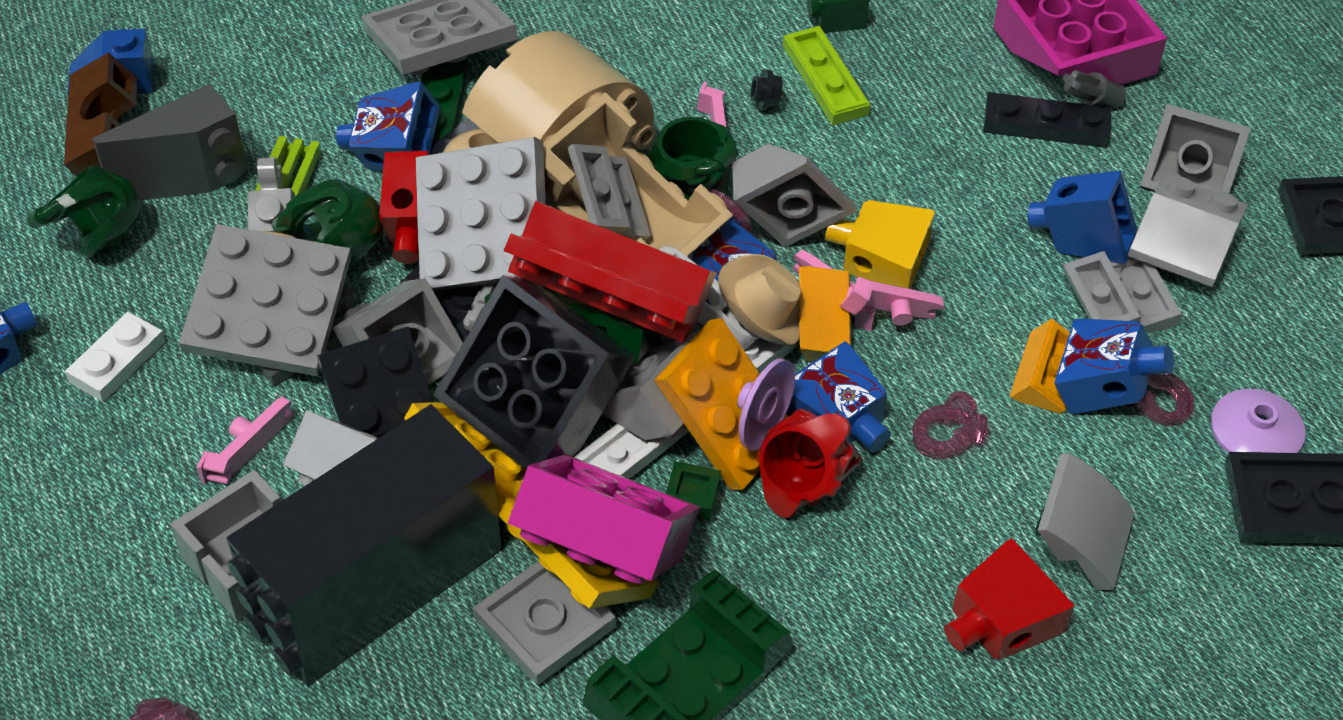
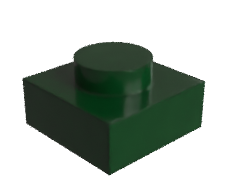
(695, 485)

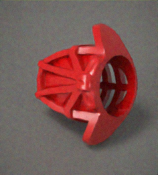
(805, 460)

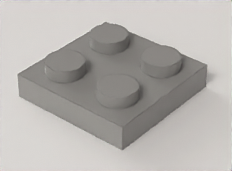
(541, 622)

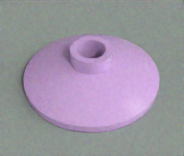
(765, 402)
(1257, 423)

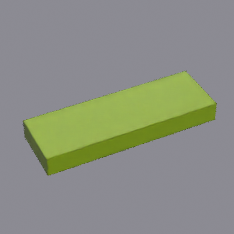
(826, 75)

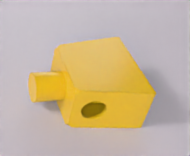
(884, 242)

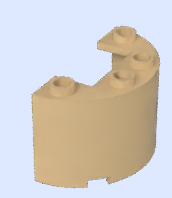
(549, 84)
(667, 212)

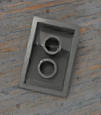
(177, 147)

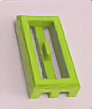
(294, 151)

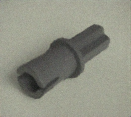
(1094, 89)

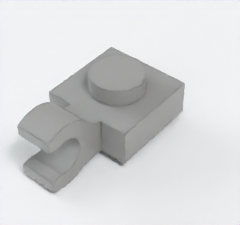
(271, 199)

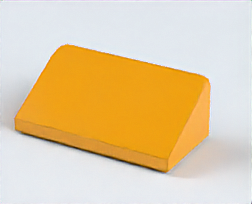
(821, 318)
(1040, 366)

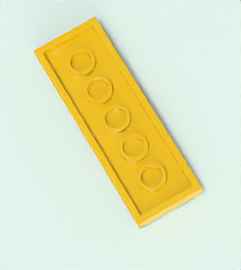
(588, 583)

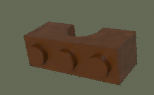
(95, 101)

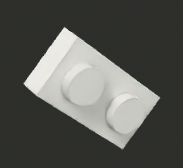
(115, 356)

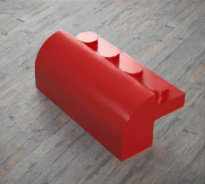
(610, 271)

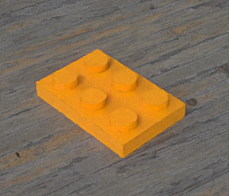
(705, 391)

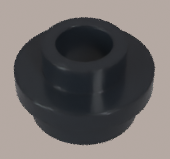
(766, 90)

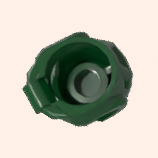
(694, 153)
(98, 204)
(345, 217)

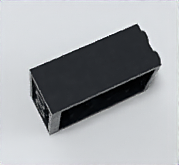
(366, 544)

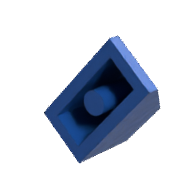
(129, 48)

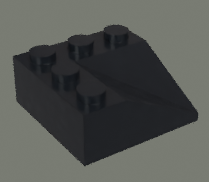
(533, 373)

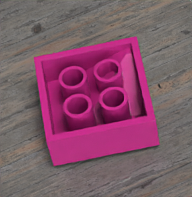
(1083, 36)
(603, 517)

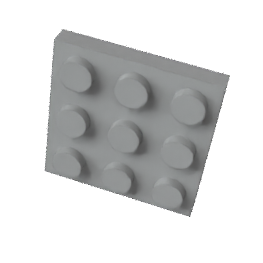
(437, 31)
(471, 206)
(265, 300)

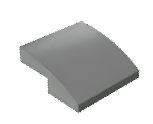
(609, 191)
(1123, 291)
(1086, 521)

